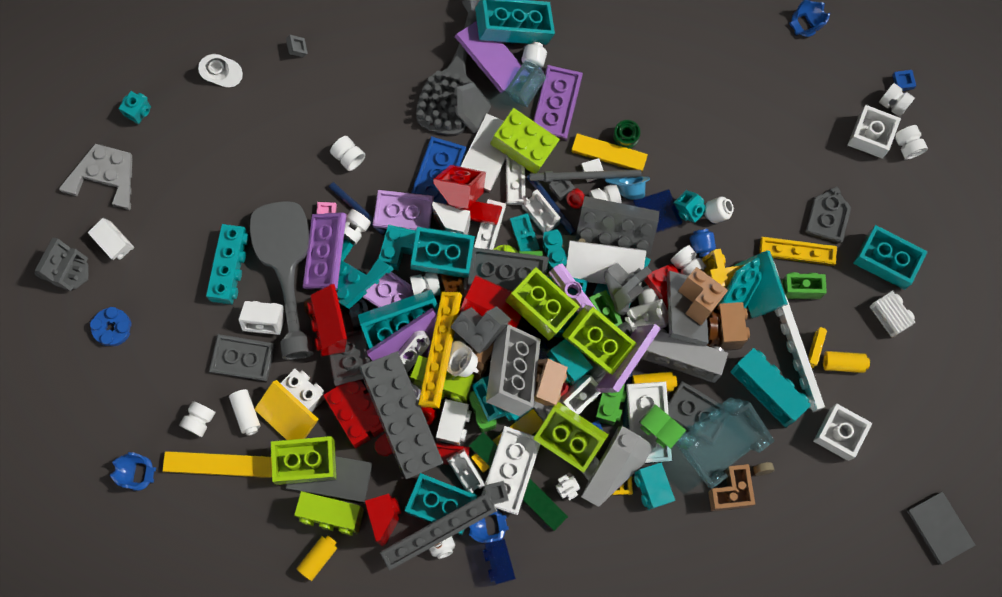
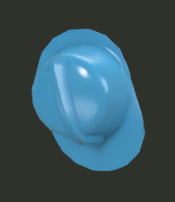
(630, 187)

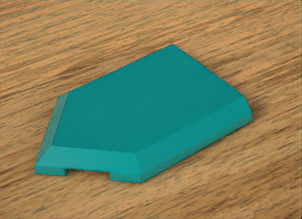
(743, 283)

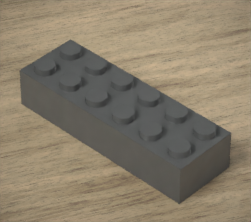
(400, 415)

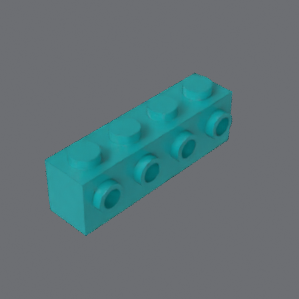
(227, 264)

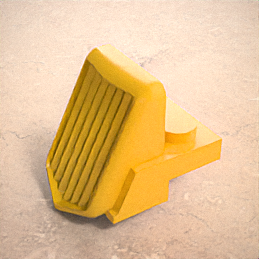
(716, 269)

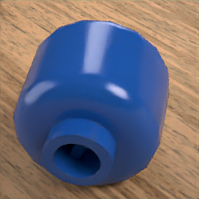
(702, 242)

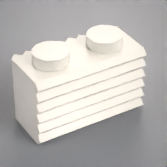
(893, 314)

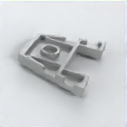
(105, 167)

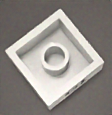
(874, 131)
(842, 432)

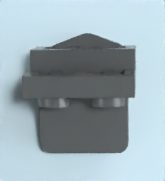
(63, 266)
(624, 287)

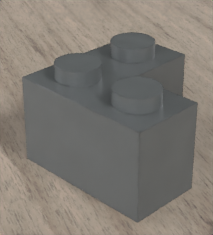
(478, 330)

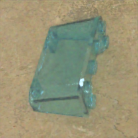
(723, 439)

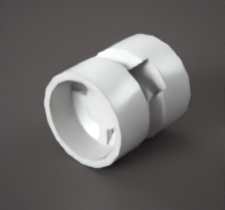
(896, 100)
(910, 141)
(349, 155)
(609, 193)
(358, 222)
(687, 261)
(425, 283)
(197, 418)

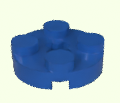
(103, 319)

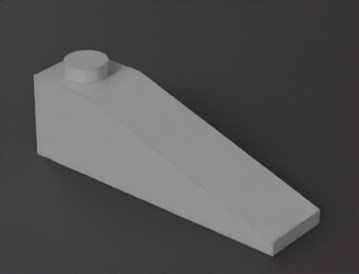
(619, 462)

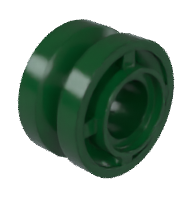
(629, 127)

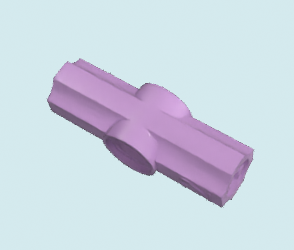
(565, 281)

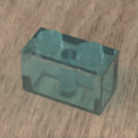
(526, 83)

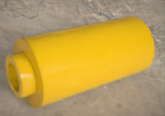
(845, 362)
(671, 380)
(317, 557)

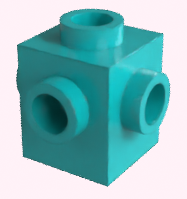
(135, 107)
(690, 206)

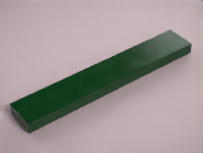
(533, 496)

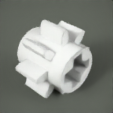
(567, 487)

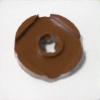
(712, 323)

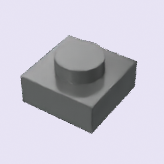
(296, 46)
(561, 188)
(497, 492)

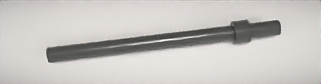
(549, 176)

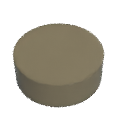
(763, 468)

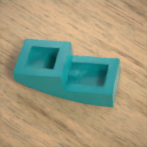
(524, 233)

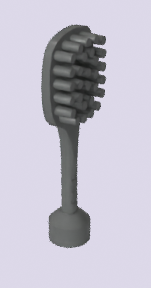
(438, 98)
(281, 242)

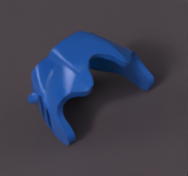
(813, 13)
(125, 471)
(479, 532)

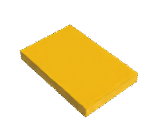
(285, 413)

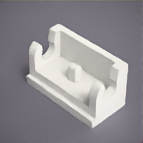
(541, 212)
(110, 239)
(647, 314)
(465, 471)

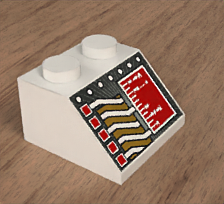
(451, 218)

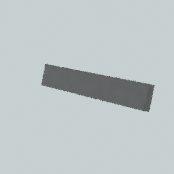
(438, 531)

